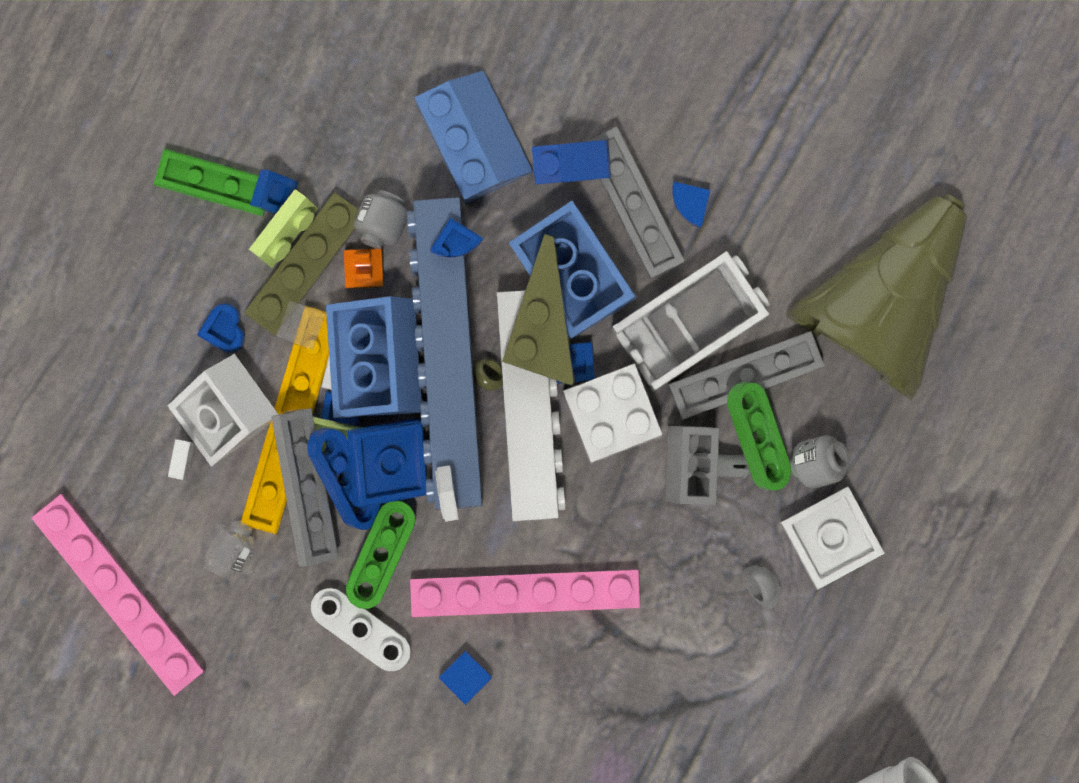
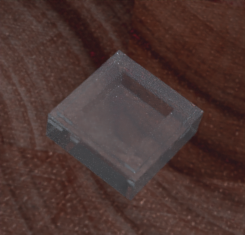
(301, 325)

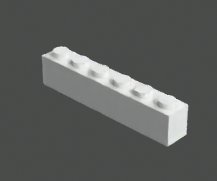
(529, 429)

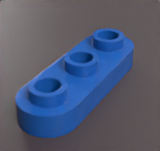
(329, 466)

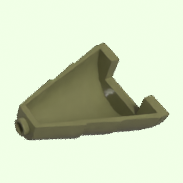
(891, 294)

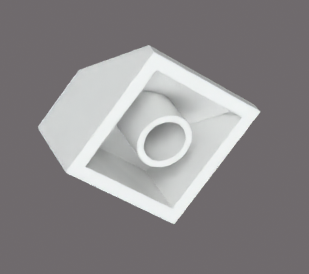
(222, 409)

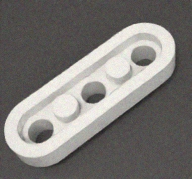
(378, 634)

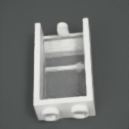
(691, 320)

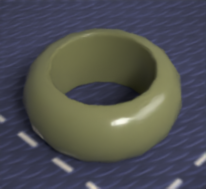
(481, 378)

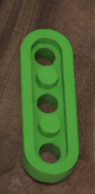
(768, 446)
(367, 567)

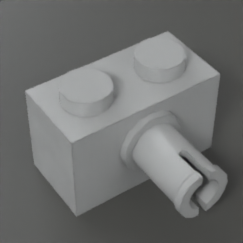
(695, 465)

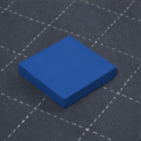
(387, 462)

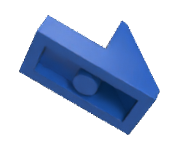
(571, 162)

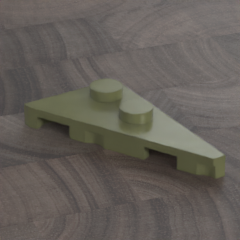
(540, 330)

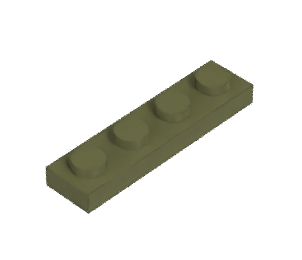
(304, 263)

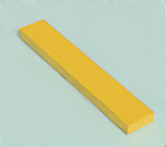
(298, 391)

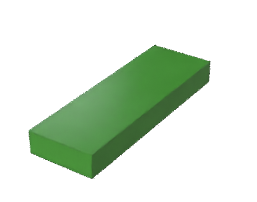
(207, 181)

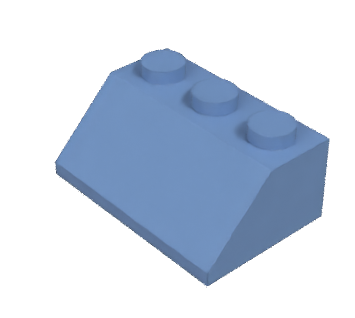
(473, 135)
(587, 273)
(373, 357)

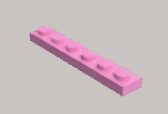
(525, 593)
(118, 594)

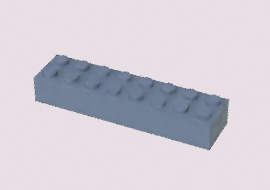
(447, 354)

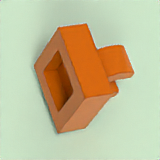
(363, 268)

